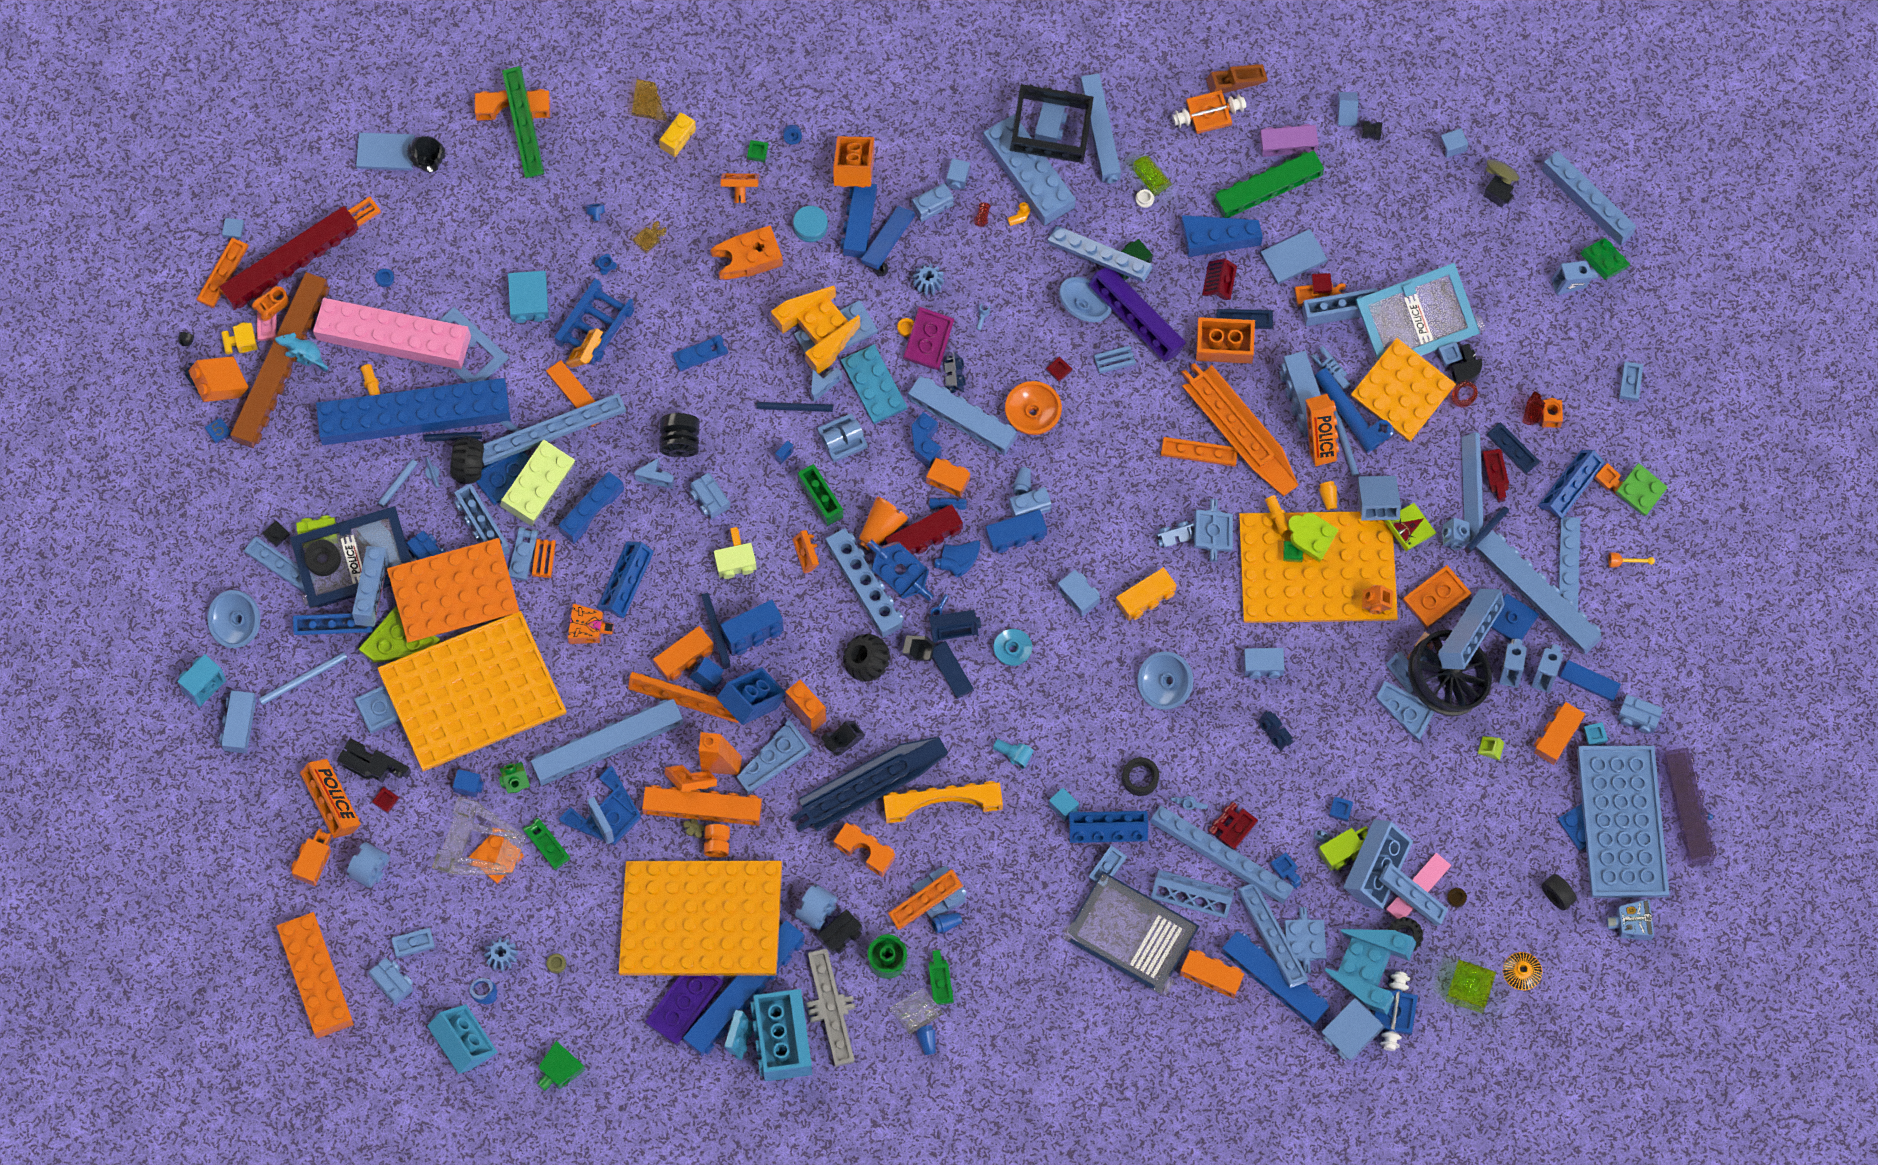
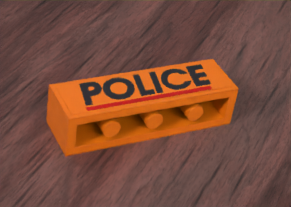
(1322, 429)
(330, 798)

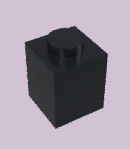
(1499, 192)

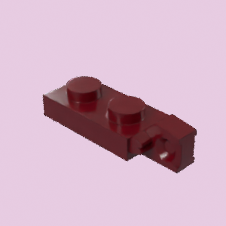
(1496, 473)

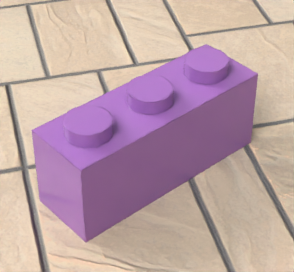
(1288, 140)

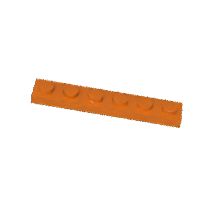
(681, 696)

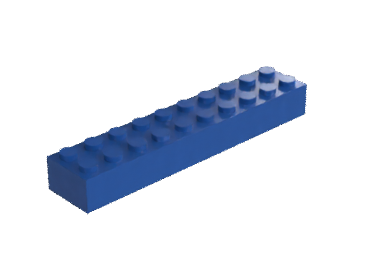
(413, 411)

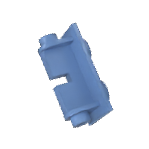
(1167, 535)

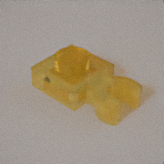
(648, 239)

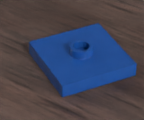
(1514, 619)

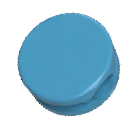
(810, 224)

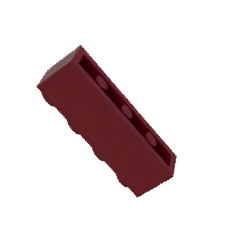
(928, 531)

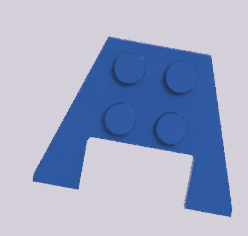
(617, 809)

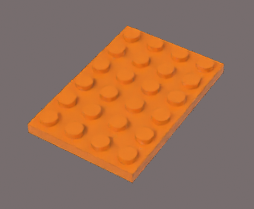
(453, 590)

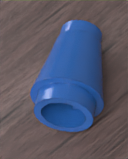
(945, 922)
(927, 1040)

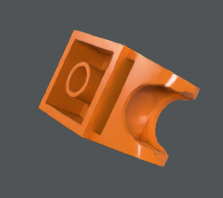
(745, 256)

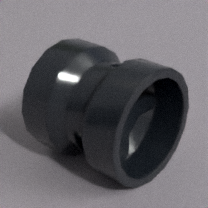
(1373, 130)

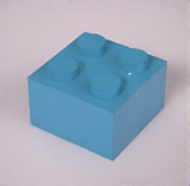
(201, 680)

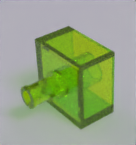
(1470, 986)

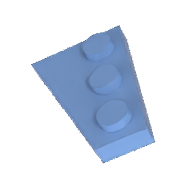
(1405, 709)

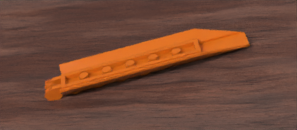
(1240, 427)

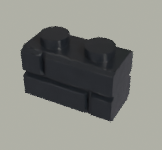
(840, 932)

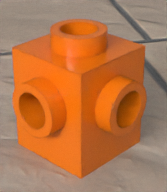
(1377, 599)

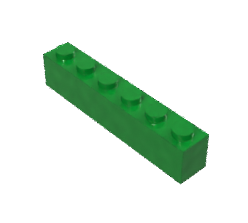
(1268, 184)

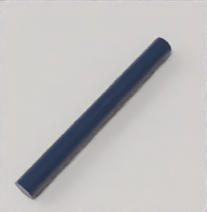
(795, 406)
(1487, 528)

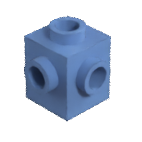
(1456, 533)

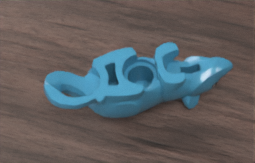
(305, 351)

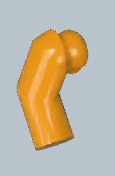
(1021, 216)

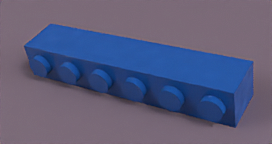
(1265, 971)

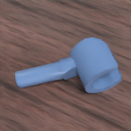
(983, 313)

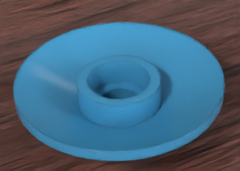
(1012, 638)

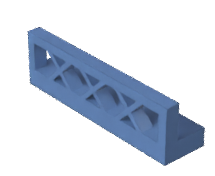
(1197, 889)

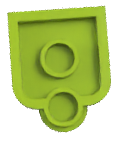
(1311, 534)

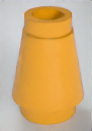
(1328, 492)

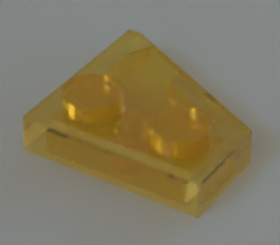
(647, 101)

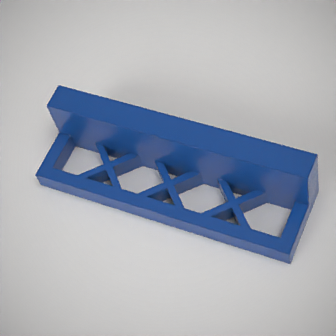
(1572, 483)
(628, 579)

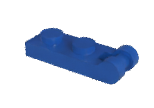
(700, 353)

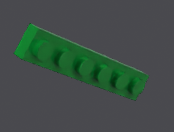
(523, 122)

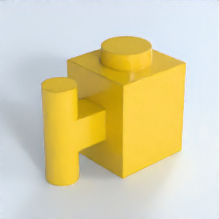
(243, 339)

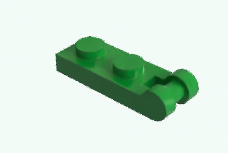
(546, 844)

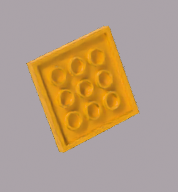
(1403, 389)

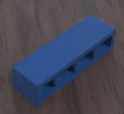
(859, 221)
(327, 624)

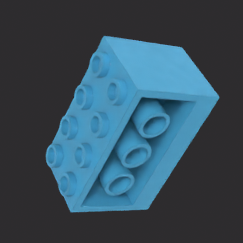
(793, 1033)

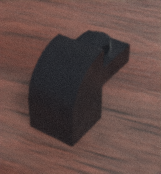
(1469, 369)
(843, 738)

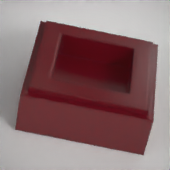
(1321, 283)
(1059, 369)
(385, 800)

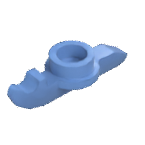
(432, 472)
(1189, 802)

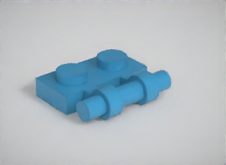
(738, 1035)

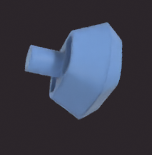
(1321, 836)

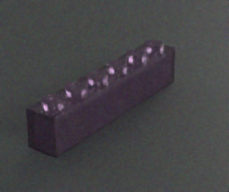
(1689, 806)

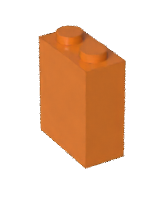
(218, 379)
(805, 706)

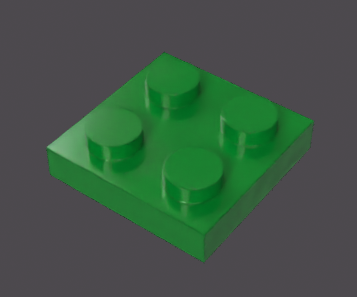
(1605, 258)

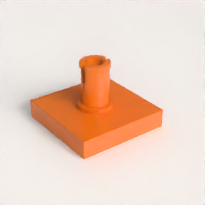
(739, 182)

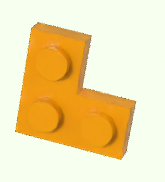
(583, 354)

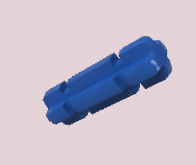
(961, 504)

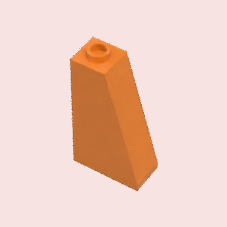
(718, 755)

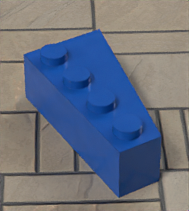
(1217, 234)

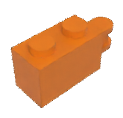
(312, 858)

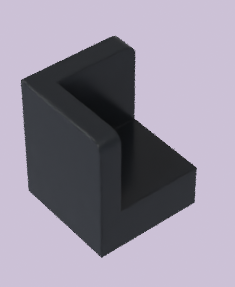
(918, 648)

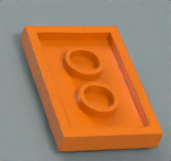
(1437, 596)

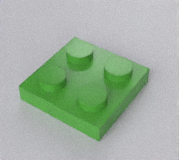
(1641, 489)

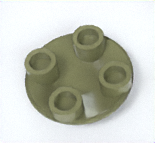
(1502, 169)

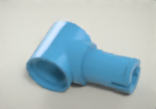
(1017, 754)

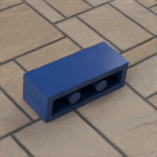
(1016, 531)

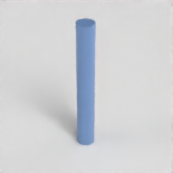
(397, 483)

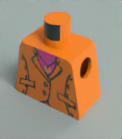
(587, 625)

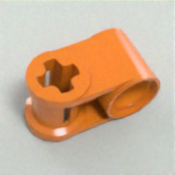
(270, 304)

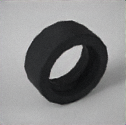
(1140, 791)

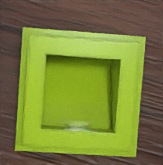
(1491, 747)

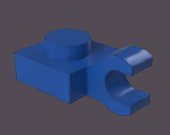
(1286, 867)

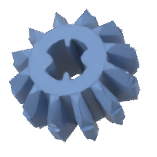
(933, 284)
(508, 955)

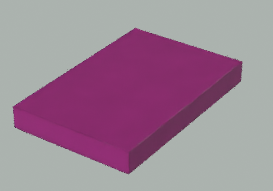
(928, 338)

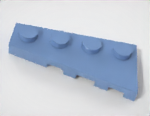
(776, 756)

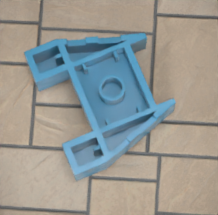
(1366, 963)

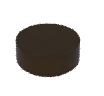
(1456, 897)

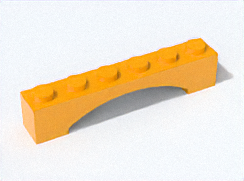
(985, 796)

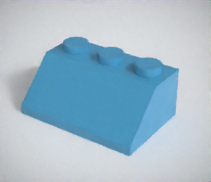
(461, 1038)

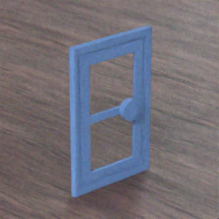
(476, 335)

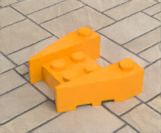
(820, 322)

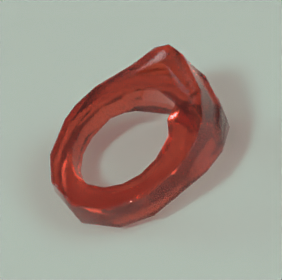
(1465, 402)

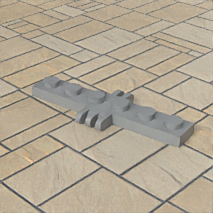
(830, 1007)

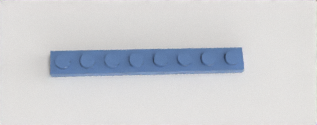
(553, 428)
(1221, 854)

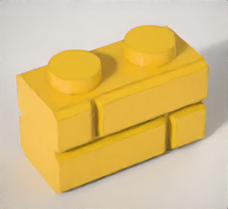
(677, 134)

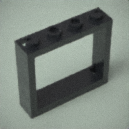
(1046, 148)

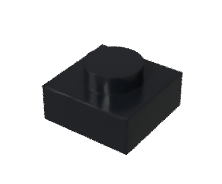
(276, 533)

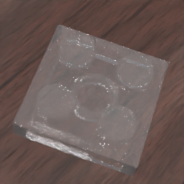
(916, 1011)

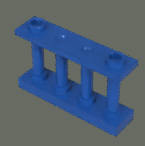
(585, 307)

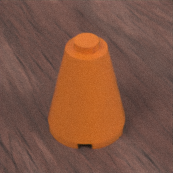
(881, 522)

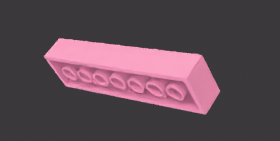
(392, 333)

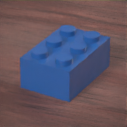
(752, 628)
(751, 696)

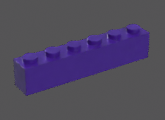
(1137, 313)

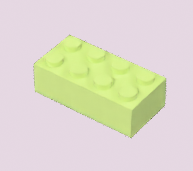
(537, 482)

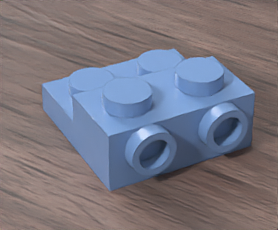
(947, 904)

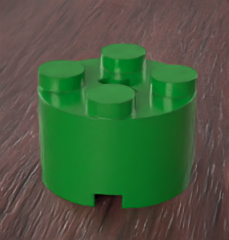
(889, 967)

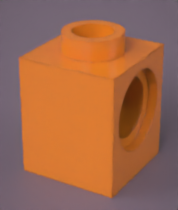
(1549, 420)

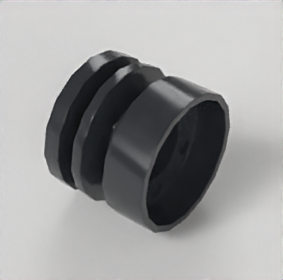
(679, 435)

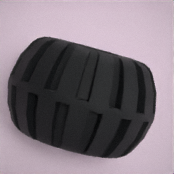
(467, 460)
(866, 657)

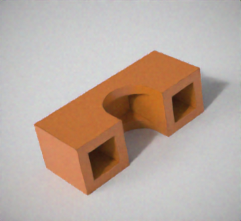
(852, 838)

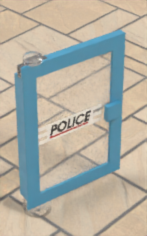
(1420, 313)

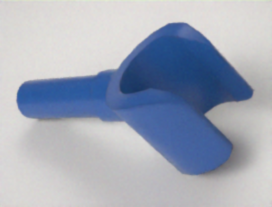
(939, 608)

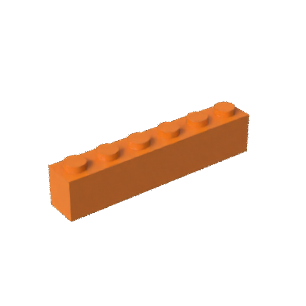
(702, 806)

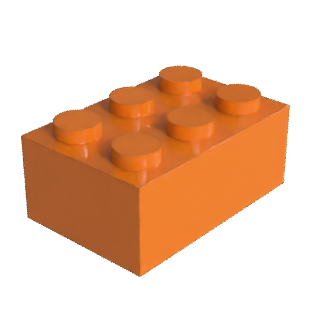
(854, 161)
(1225, 340)

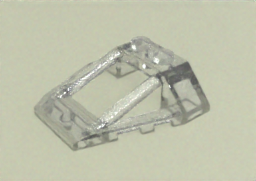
(458, 835)

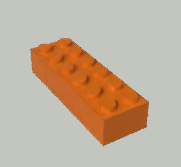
(315, 975)

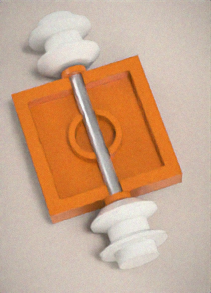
(1209, 111)

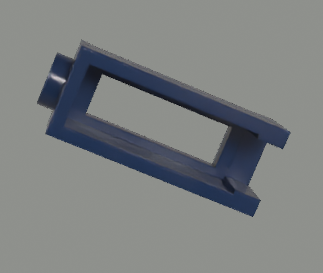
(954, 625)

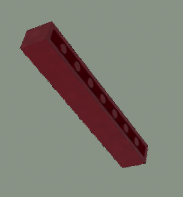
(289, 258)

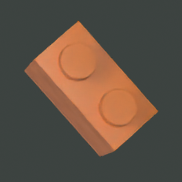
(948, 477)

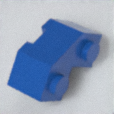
(924, 448)

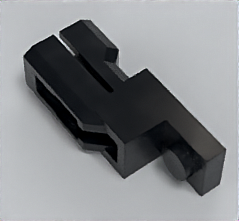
(370, 765)

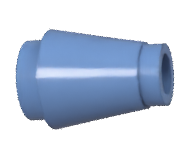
(1023, 482)

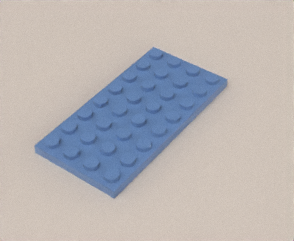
(1622, 821)

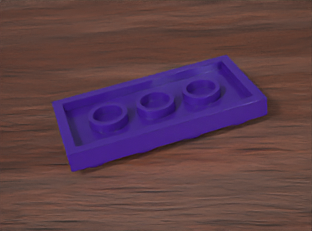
(683, 1006)

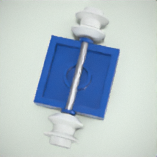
(1401, 1013)

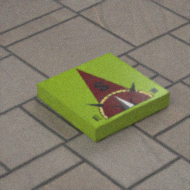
(1411, 528)

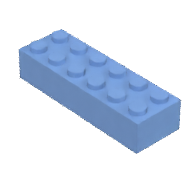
(1029, 173)

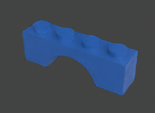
(602, 494)

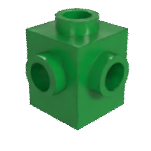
(513, 778)

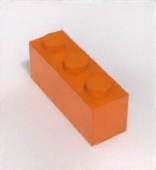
(684, 654)
(1558, 732)
(1212, 973)

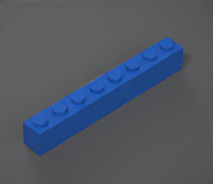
(739, 995)

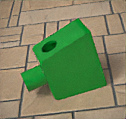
(558, 1068)

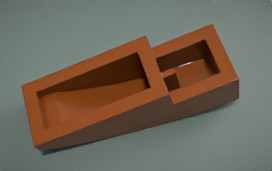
(1236, 78)

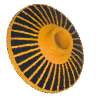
(1518, 979)

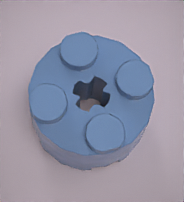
(367, 865)
(816, 906)

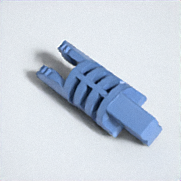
(1332, 365)

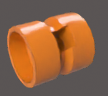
(717, 838)

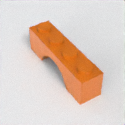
(490, 104)

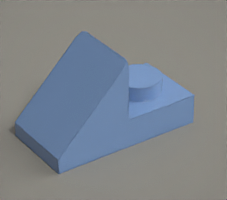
(822, 385)
(650, 474)

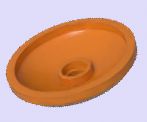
(1036, 397)

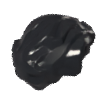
(426, 153)

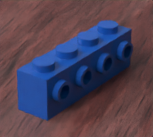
(1108, 826)

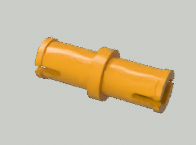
(371, 383)
(1277, 514)

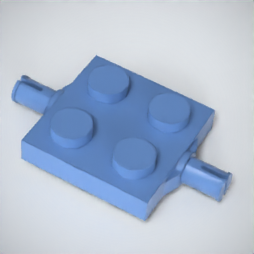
(1213, 530)
(1306, 939)

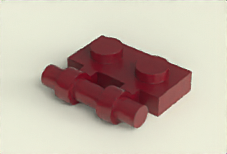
(1238, 828)

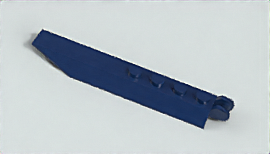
(868, 782)

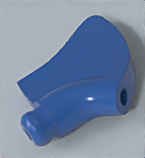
(958, 558)

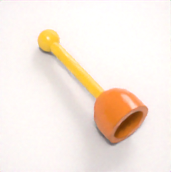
(1616, 560)

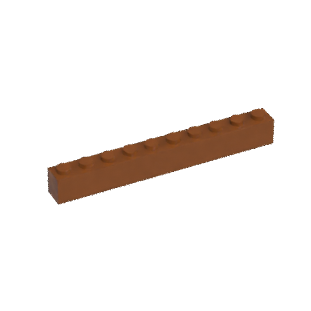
(277, 365)

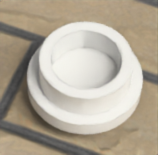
(1144, 198)

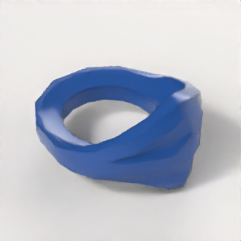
(490, 997)

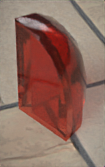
(1534, 409)

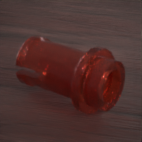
(982, 214)

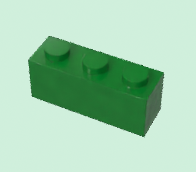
(820, 495)

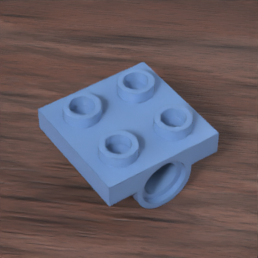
(842, 437)

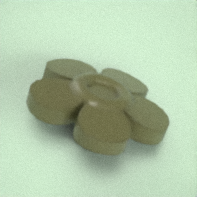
(694, 828)

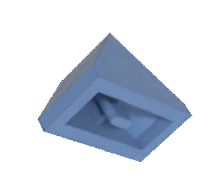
(1347, 108)

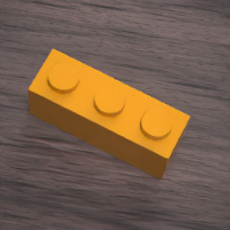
(1146, 594)

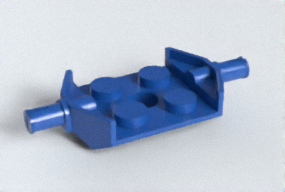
(911, 580)

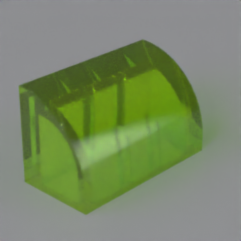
(1151, 175)

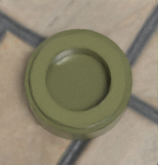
(556, 963)

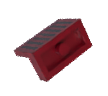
(1220, 279)

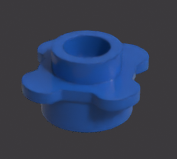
(605, 259)

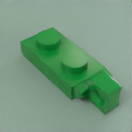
(940, 980)

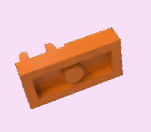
(805, 551)

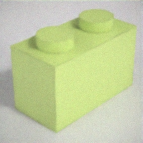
(735, 560)

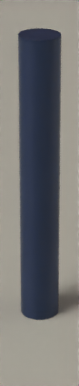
(451, 436)

